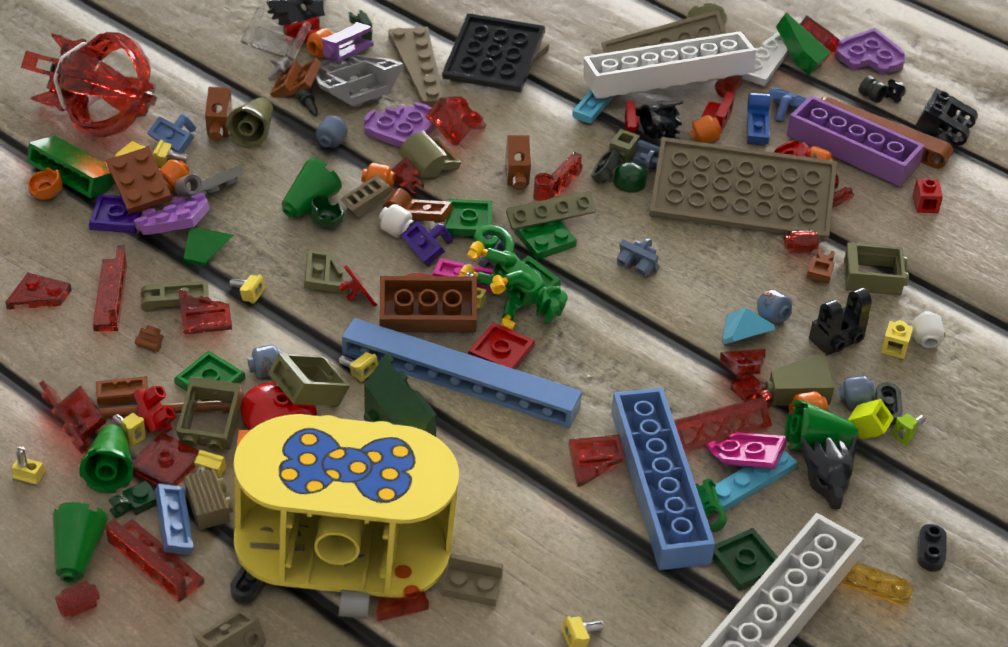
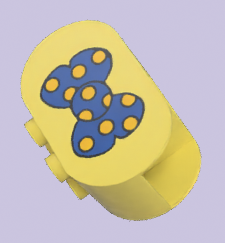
(358, 492)

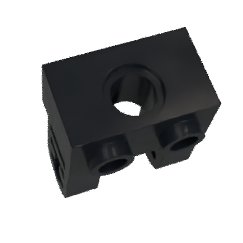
(941, 113)
(841, 326)

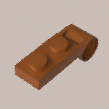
(420, 209)

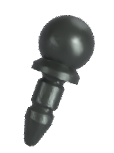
(307, 100)

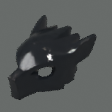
(291, 11)
(660, 119)
(832, 465)

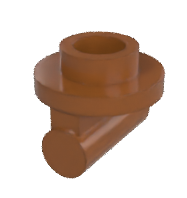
(149, 338)

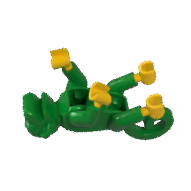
(514, 277)

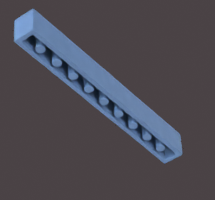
(465, 373)

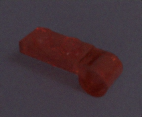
(548, 185)

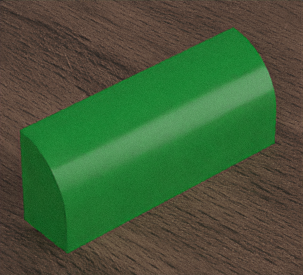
(74, 165)

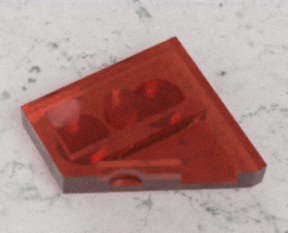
(38, 292)
(203, 314)
(744, 362)

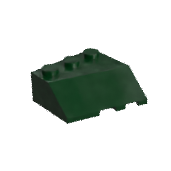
(391, 399)

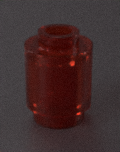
(729, 84)
(801, 241)
(77, 599)

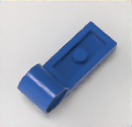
(758, 118)

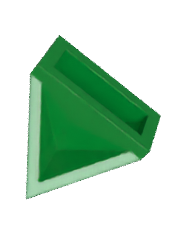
(203, 245)

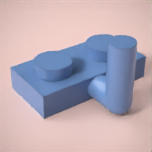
(785, 98)
(173, 133)

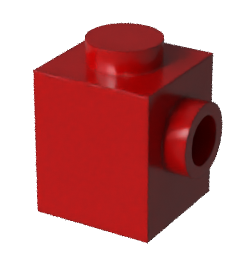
(927, 196)

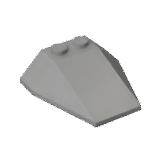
(358, 78)

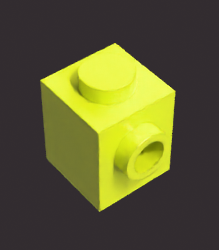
(871, 419)

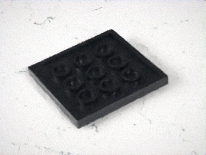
(494, 52)

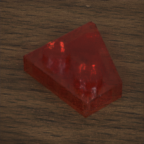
(594, 456)
(412, 602)

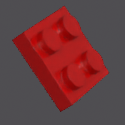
(502, 346)

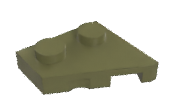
(323, 272)

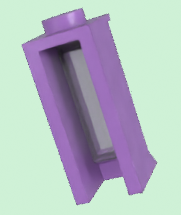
(346, 42)

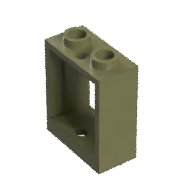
(875, 256)
(293, 374)
(211, 390)

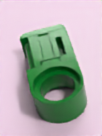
(711, 503)

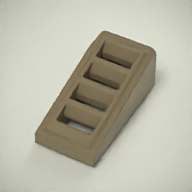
(360, 206)

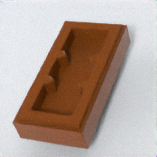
(119, 390)

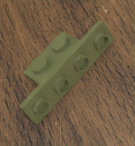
(550, 210)

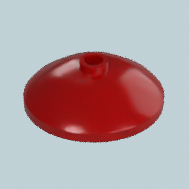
(269, 402)

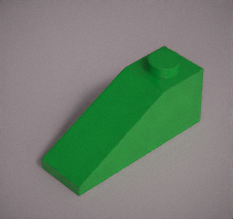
(802, 46)

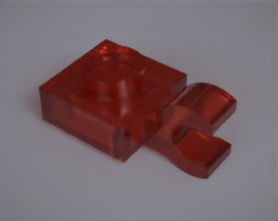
(750, 388)

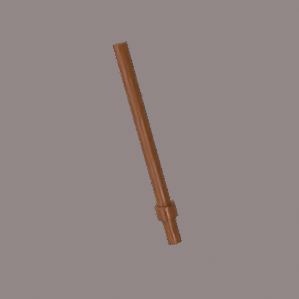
(177, 407)

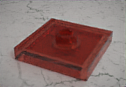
(165, 460)

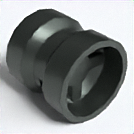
(872, 89)

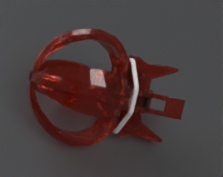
(83, 73)

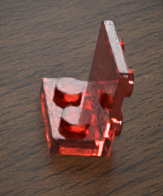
(454, 118)

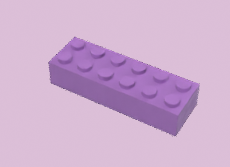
(855, 140)

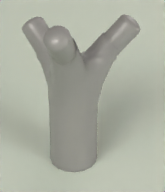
(279, 66)

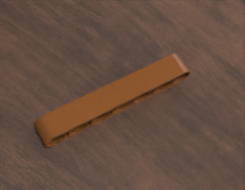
(935, 152)

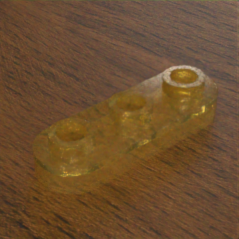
(882, 586)

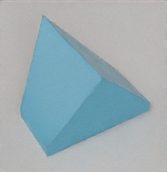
(744, 324)

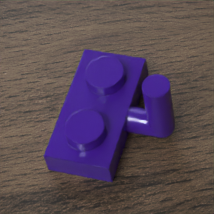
(424, 242)

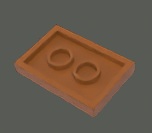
(138, 180)

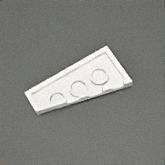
(767, 60)

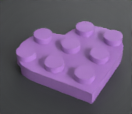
(872, 50)
(397, 124)
(179, 215)

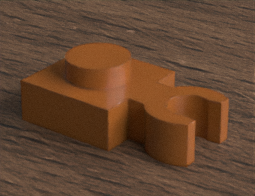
(821, 267)

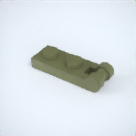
(168, 295)

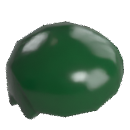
(630, 177)
(324, 213)

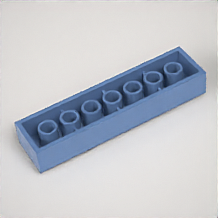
(662, 479)

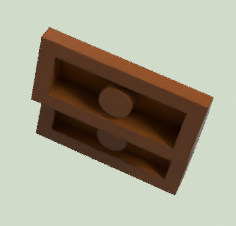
(295, 78)

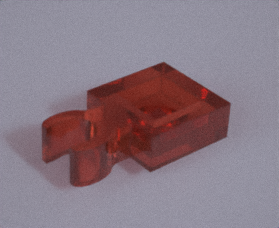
(407, 174)

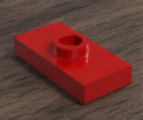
(631, 120)

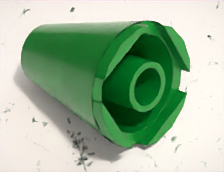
(310, 182)
(817, 425)
(108, 461)
(76, 538)

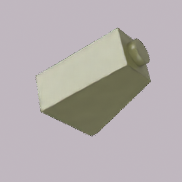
(800, 377)

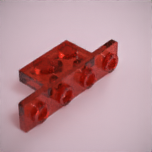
(78, 413)

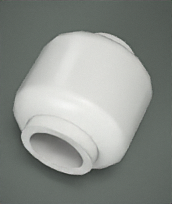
(395, 220)
(928, 329)

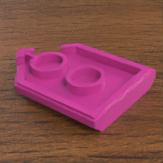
(749, 450)

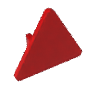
(355, 285)

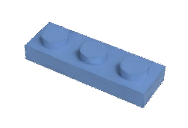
(174, 519)

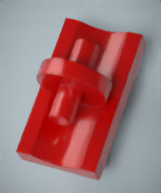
(292, 30)
(150, 408)

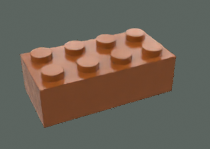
(428, 303)

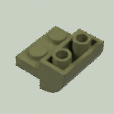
(428, 155)

